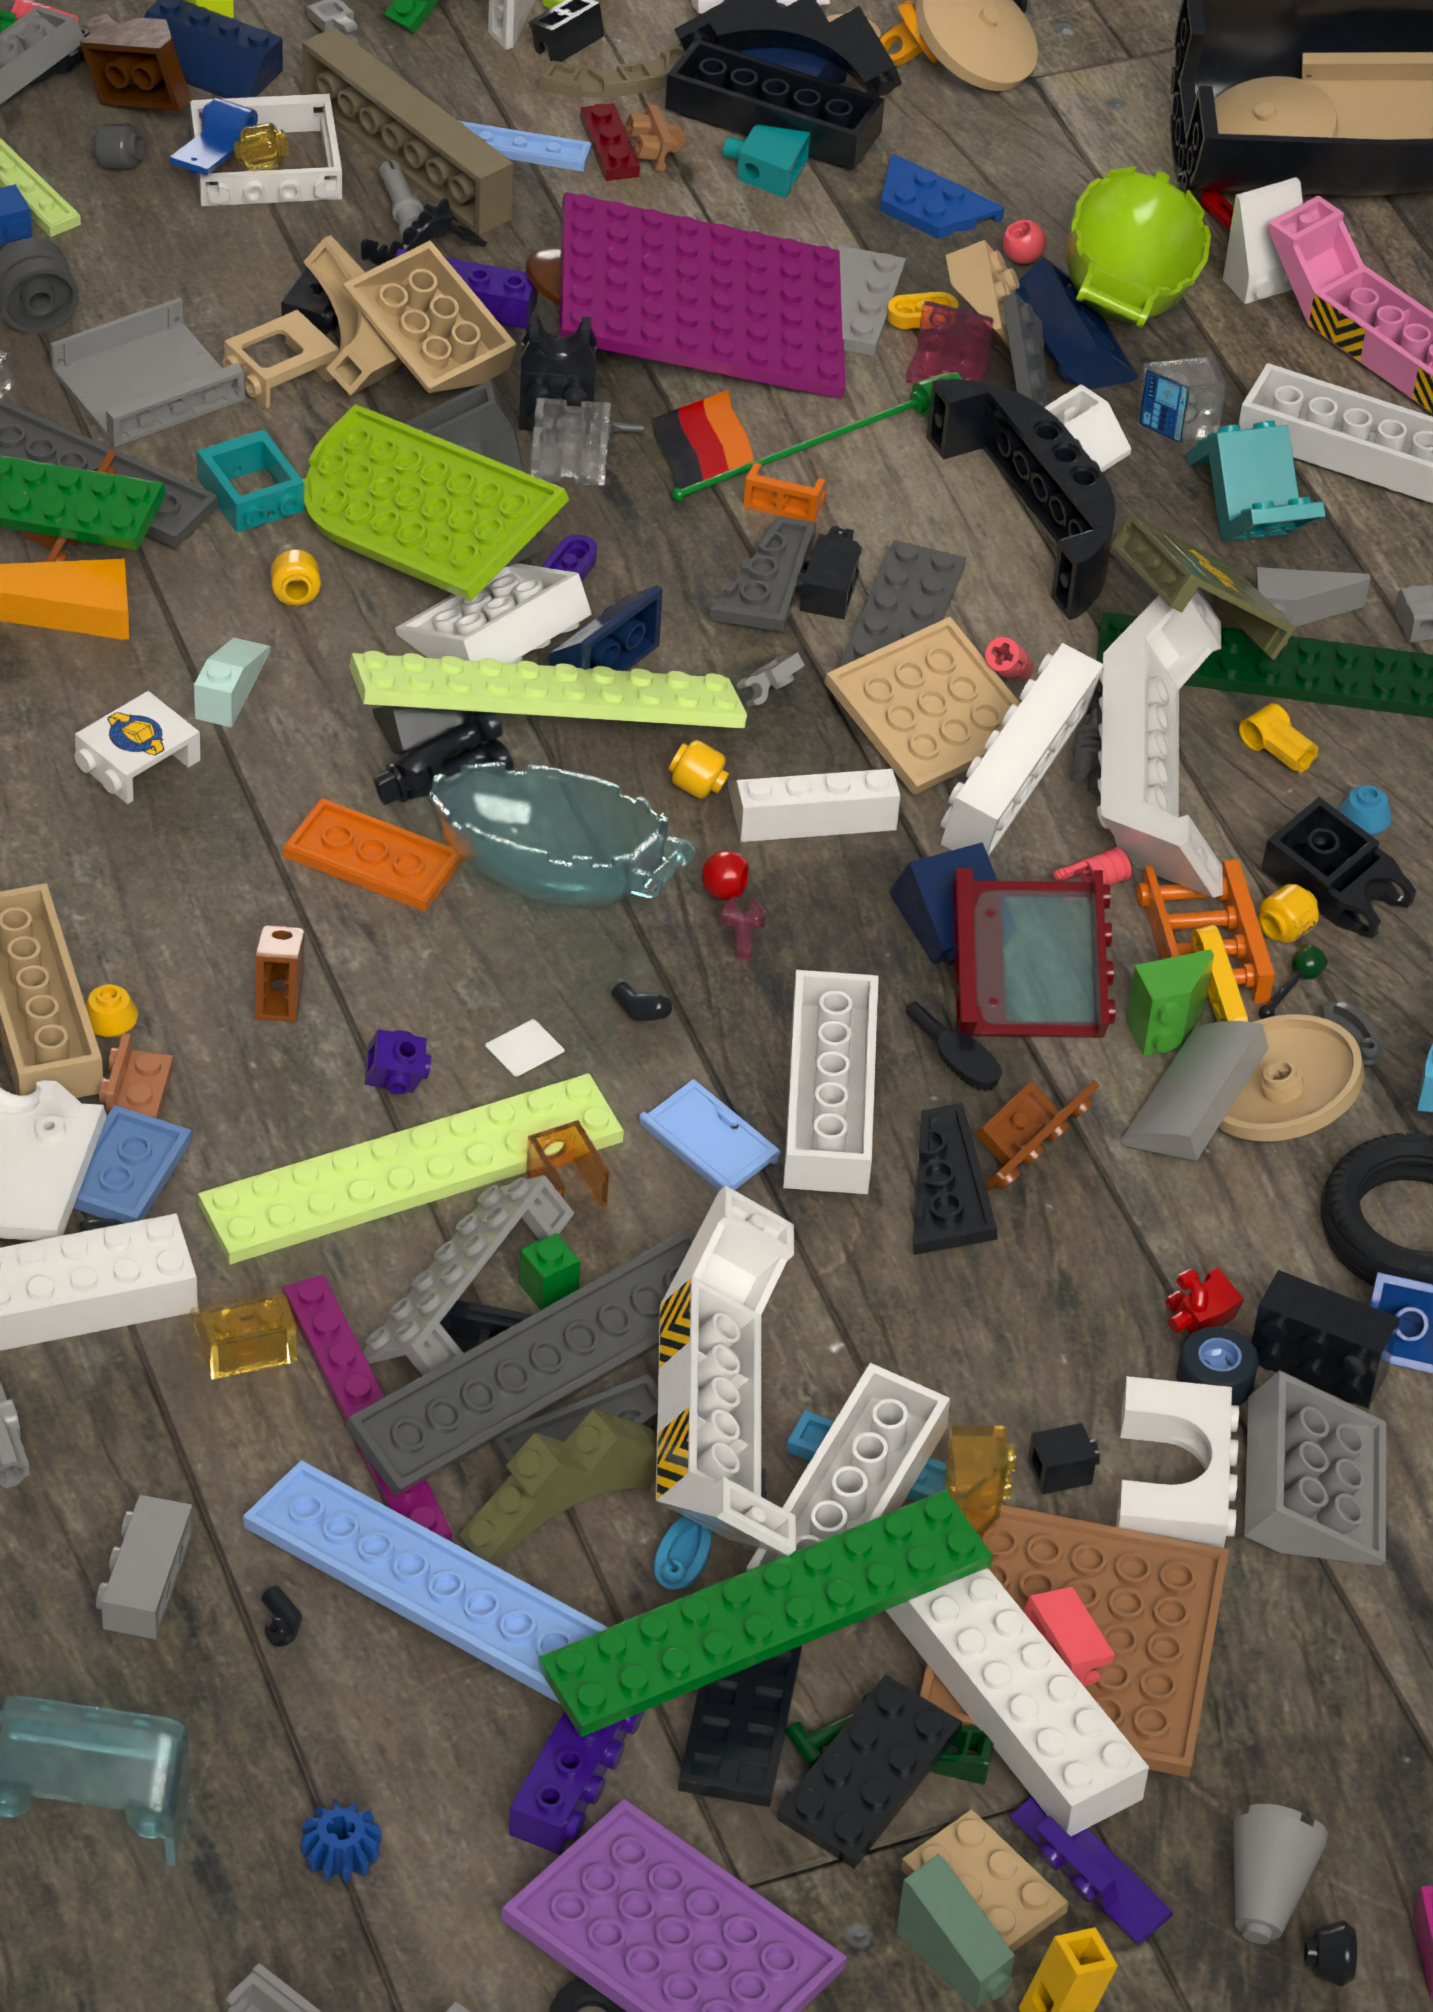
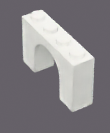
(1202, 1423)

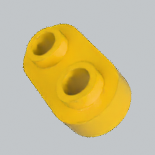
(906, 310)

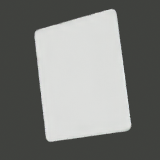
(524, 1047)

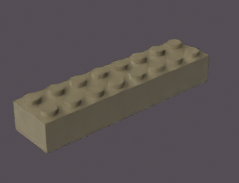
(426, 141)

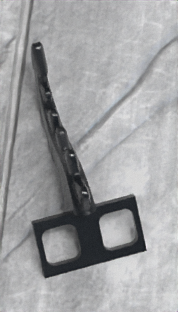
(427, 227)

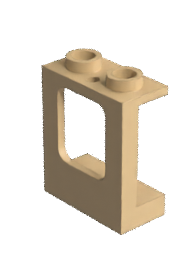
(306, 340)

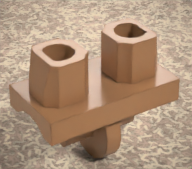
(654, 136)

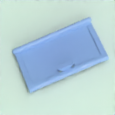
(701, 1135)

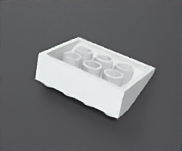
(505, 620)

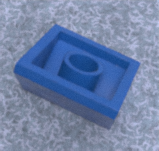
(1413, 1304)

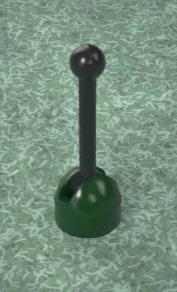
(1306, 965)

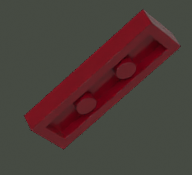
(609, 142)

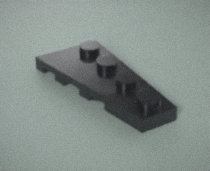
(950, 1186)

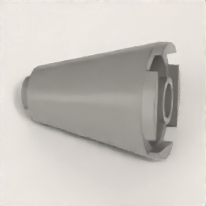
(1272, 1867)

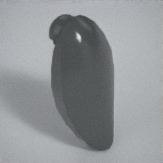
(1359, 1027)

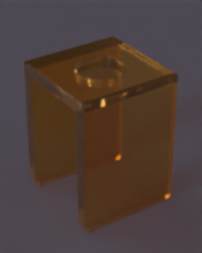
(576, 1150)

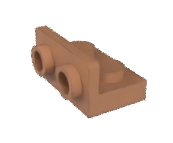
(136, 1079)

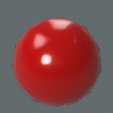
(725, 875)

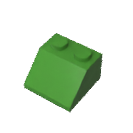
(1168, 1000)

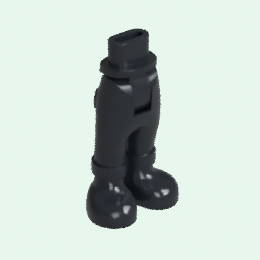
(417, 767)

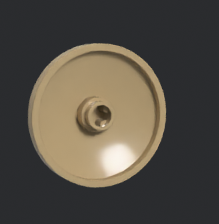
(980, 40)
(1276, 108)
(1301, 1081)

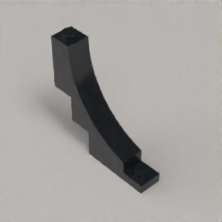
(802, 27)

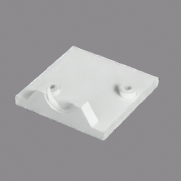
(43, 1158)

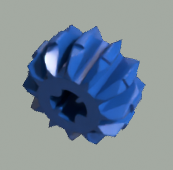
(340, 1841)

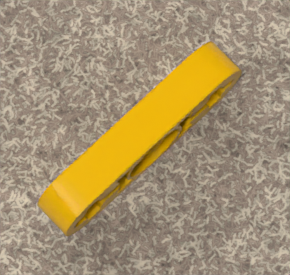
(1222, 985)

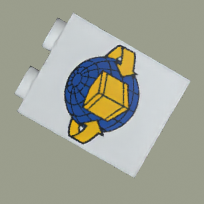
(133, 741)

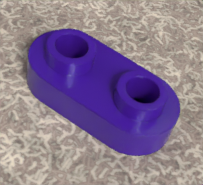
(574, 554)

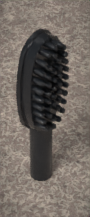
(959, 1051)

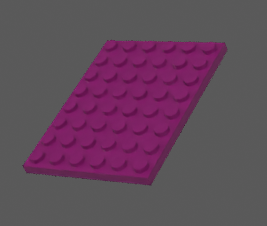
(702, 295)

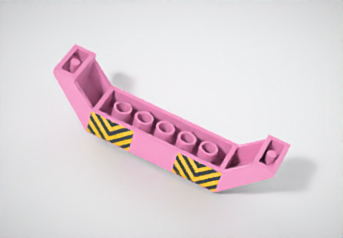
(1353, 302)

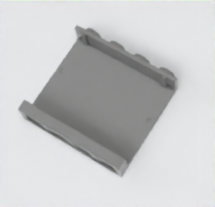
(143, 373)

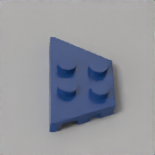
(932, 201)

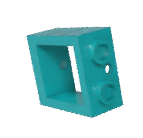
(243, 456)

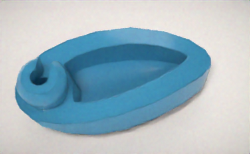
(682, 1554)

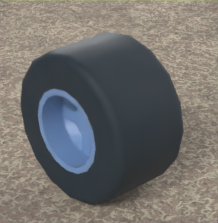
(1220, 1359)

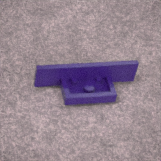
(1094, 1873)

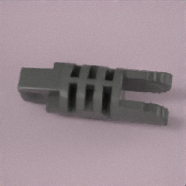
(1086, 751)

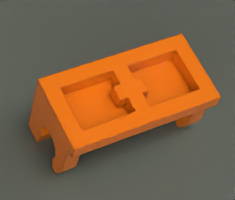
(783, 497)

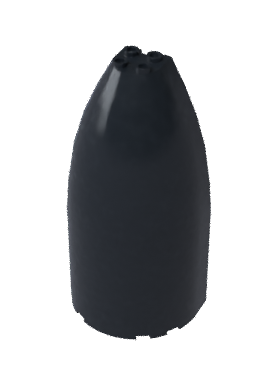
(1253, 39)

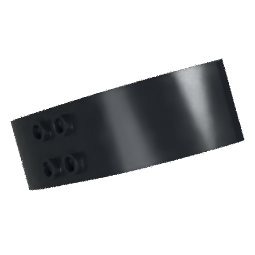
(1044, 469)

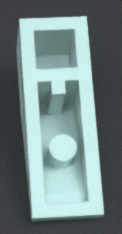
(228, 681)

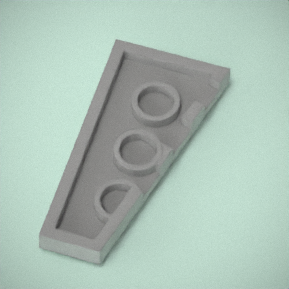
(866, 288)

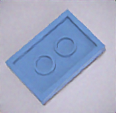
(130, 1165)

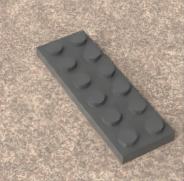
(907, 597)

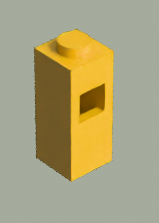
(1071, 1974)

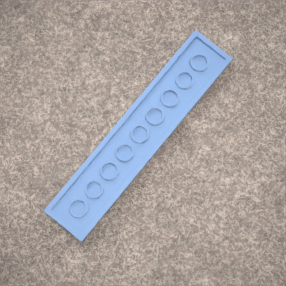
(417, 1573)

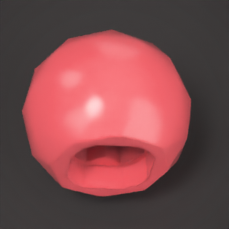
(1024, 242)

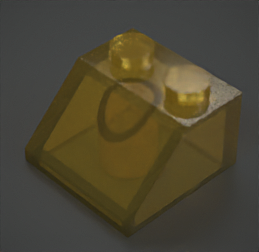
(246, 1333)
(978, 1472)

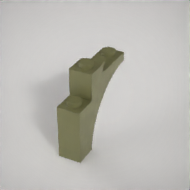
(555, 1475)

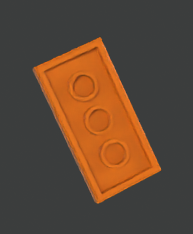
(372, 854)

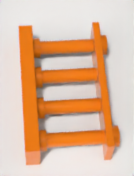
(1237, 916)

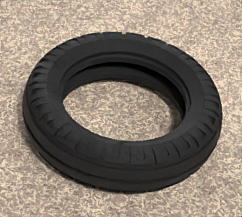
(1345, 1228)

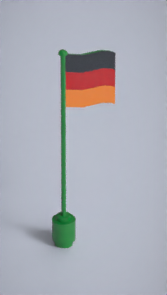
(710, 445)

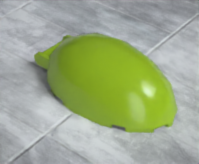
(1135, 245)

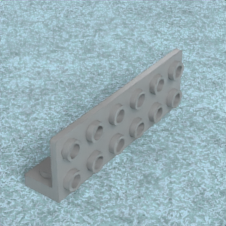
(416, 1319)

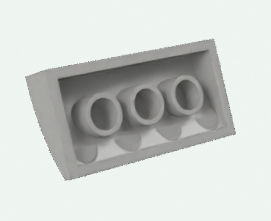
(34, 46)
(1198, 1089)

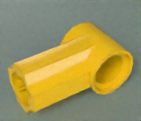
(1272, 730)

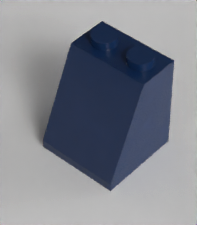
(925, 896)

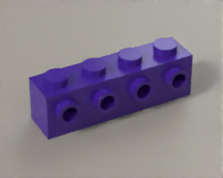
(503, 291)
(565, 1781)

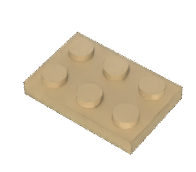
(996, 1877)

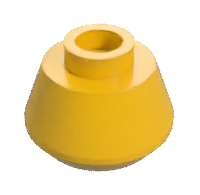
(111, 1011)

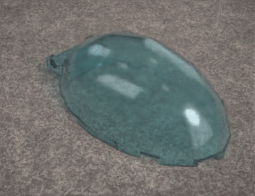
(556, 834)

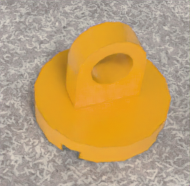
(909, 34)

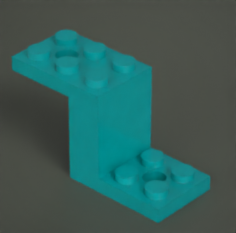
(1254, 482)

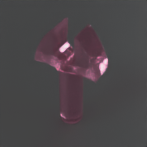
(743, 924)

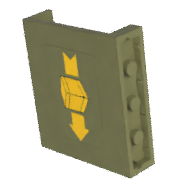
(1178, 569)

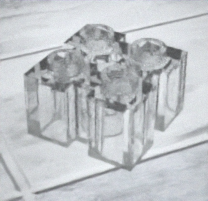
(571, 441)

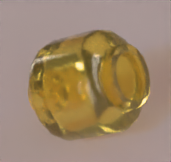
(261, 147)

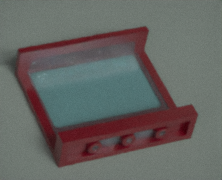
(1032, 957)

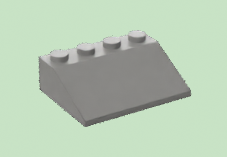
(1314, 1474)

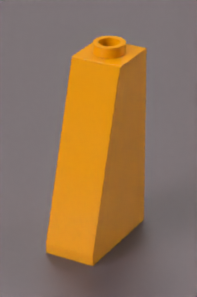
(67, 596)

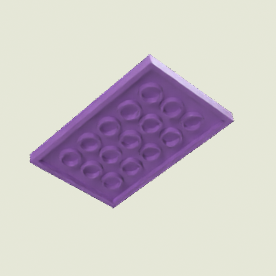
(667, 1926)

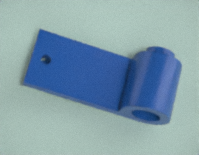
(216, 142)

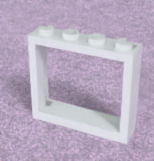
(291, 114)

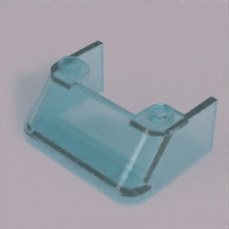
(99, 1761)

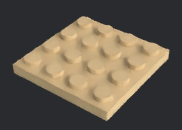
(925, 703)

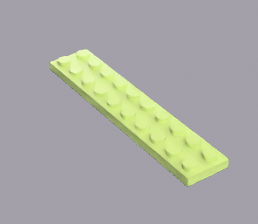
(546, 690)
(399, 1170)

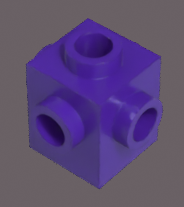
(397, 1061)

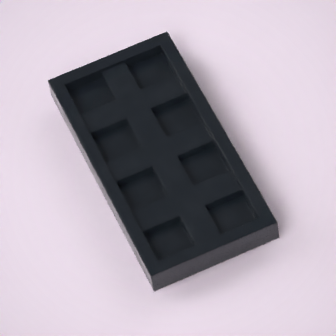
(741, 1732)
(869, 1771)

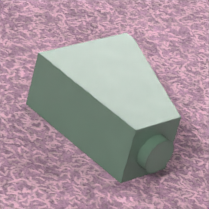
(953, 1933)

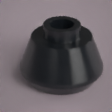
(1332, 1953)

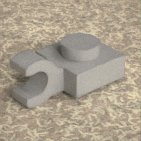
(333, 14)
(775, 673)

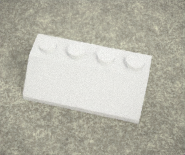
(815, 804)

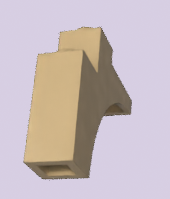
(363, 352)

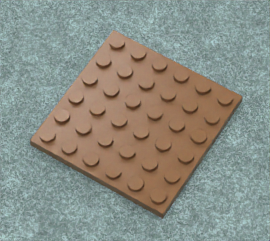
(1149, 1600)

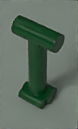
(809, 1744)

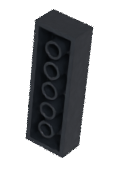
(748, 91)

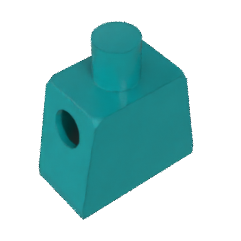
(770, 157)

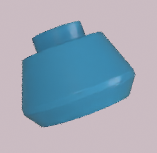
(1368, 809)

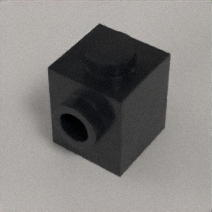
(1063, 1458)

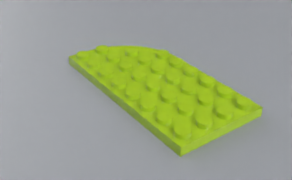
(423, 502)

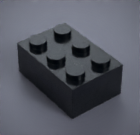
(1324, 1338)

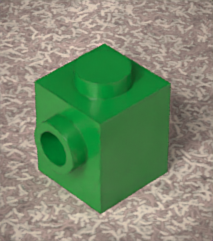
(548, 1270)

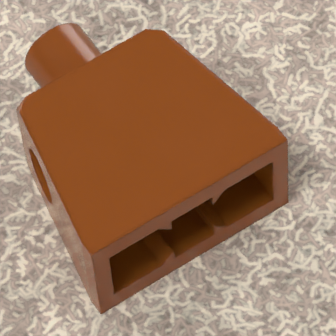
(279, 957)

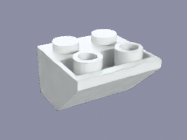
(1093, 424)

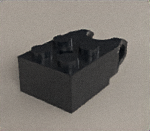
(556, 368)
(1338, 866)

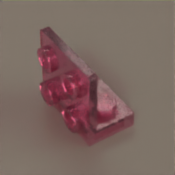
(951, 343)

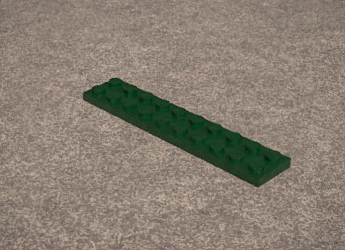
(1308, 671)

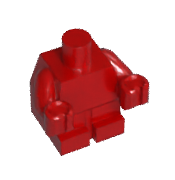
(1206, 1305)

